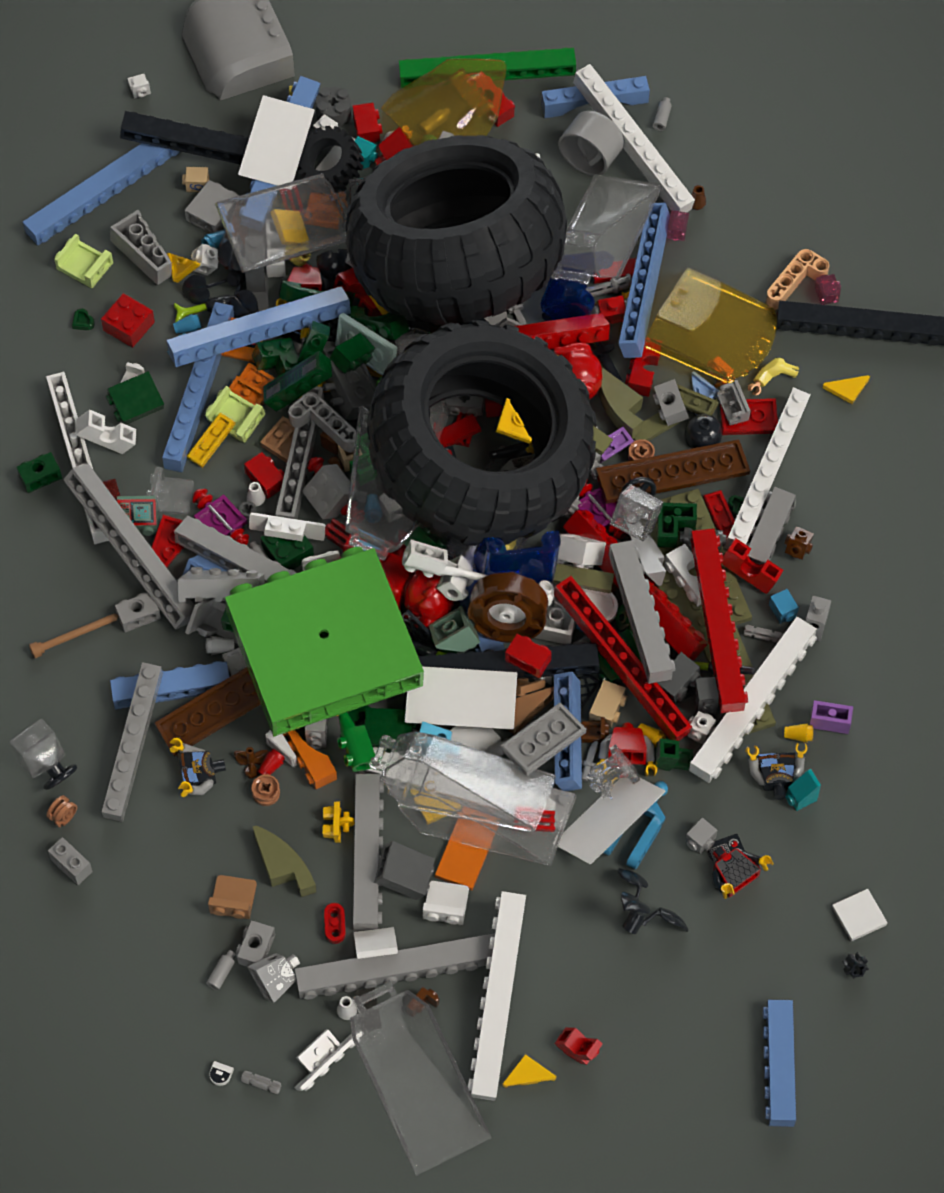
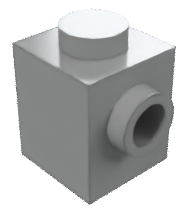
(701, 836)

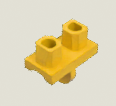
(334, 813)

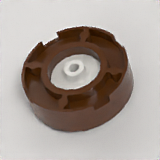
(508, 606)

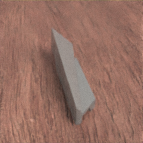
(651, 558)

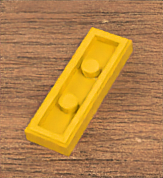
(211, 440)

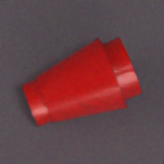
(271, 762)

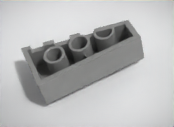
(141, 247)
(771, 523)
(214, 583)

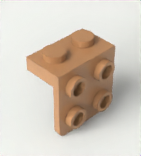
(233, 897)

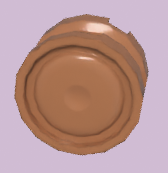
(640, 449)
(265, 790)
(61, 811)

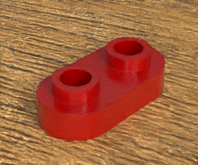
(334, 924)

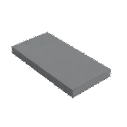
(543, 739)

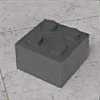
(682, 678)

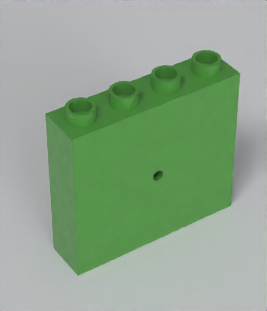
(323, 640)

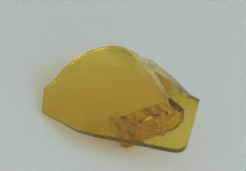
(452, 98)

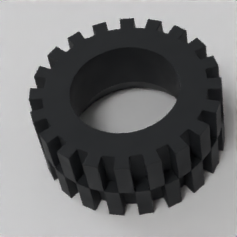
(345, 169)

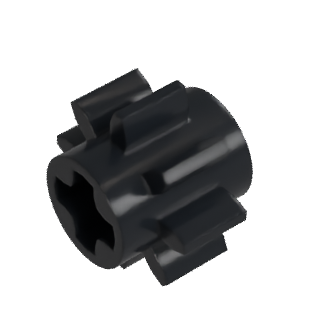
(855, 965)

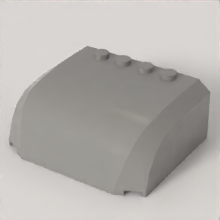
(237, 45)

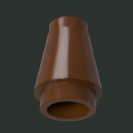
(699, 195)

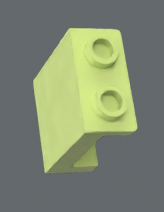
(83, 262)
(242, 412)

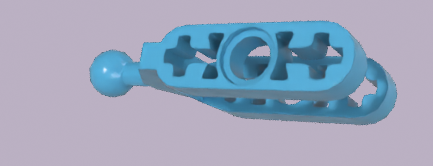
(649, 834)

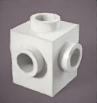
(207, 257)
(702, 727)

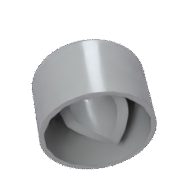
(591, 143)

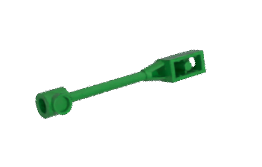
(356, 744)

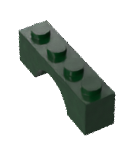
(387, 325)

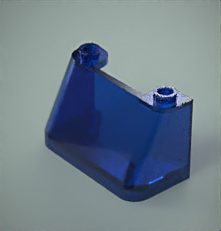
(566, 299)
(533, 563)

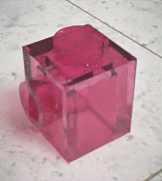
(678, 225)
(827, 289)

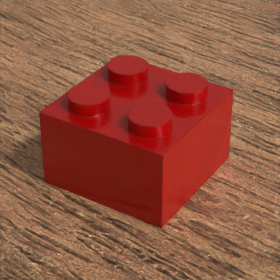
(128, 320)

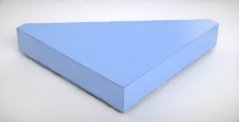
(703, 387)

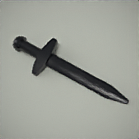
(602, 352)

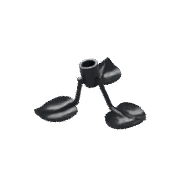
(196, 290)
(637, 908)

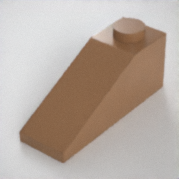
(529, 706)

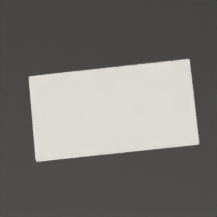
(276, 141)
(464, 698)
(609, 818)

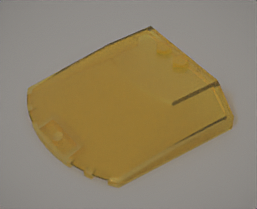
(713, 327)

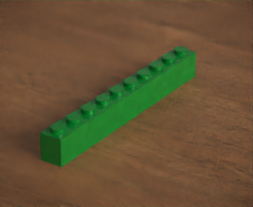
(519, 65)

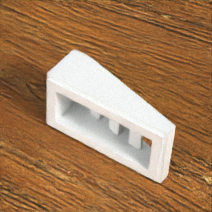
(281, 745)

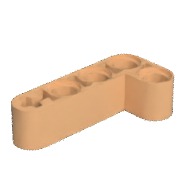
(787, 277)

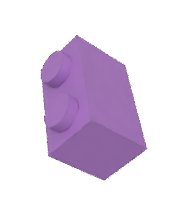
(831, 717)

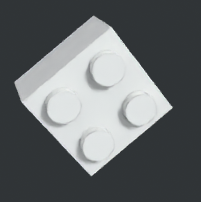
(581, 551)

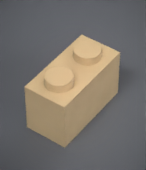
(608, 703)

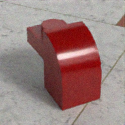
(577, 1046)

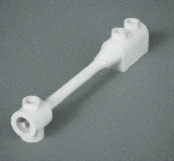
(435, 561)
(454, 586)

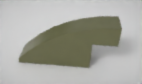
(621, 403)
(283, 862)

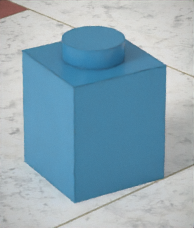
(783, 606)

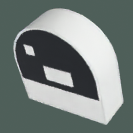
(220, 1073)

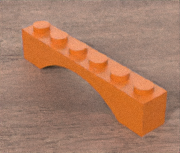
(316, 764)

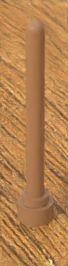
(38, 649)

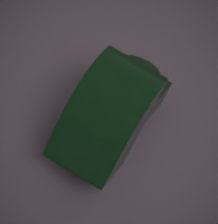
(671, 756)

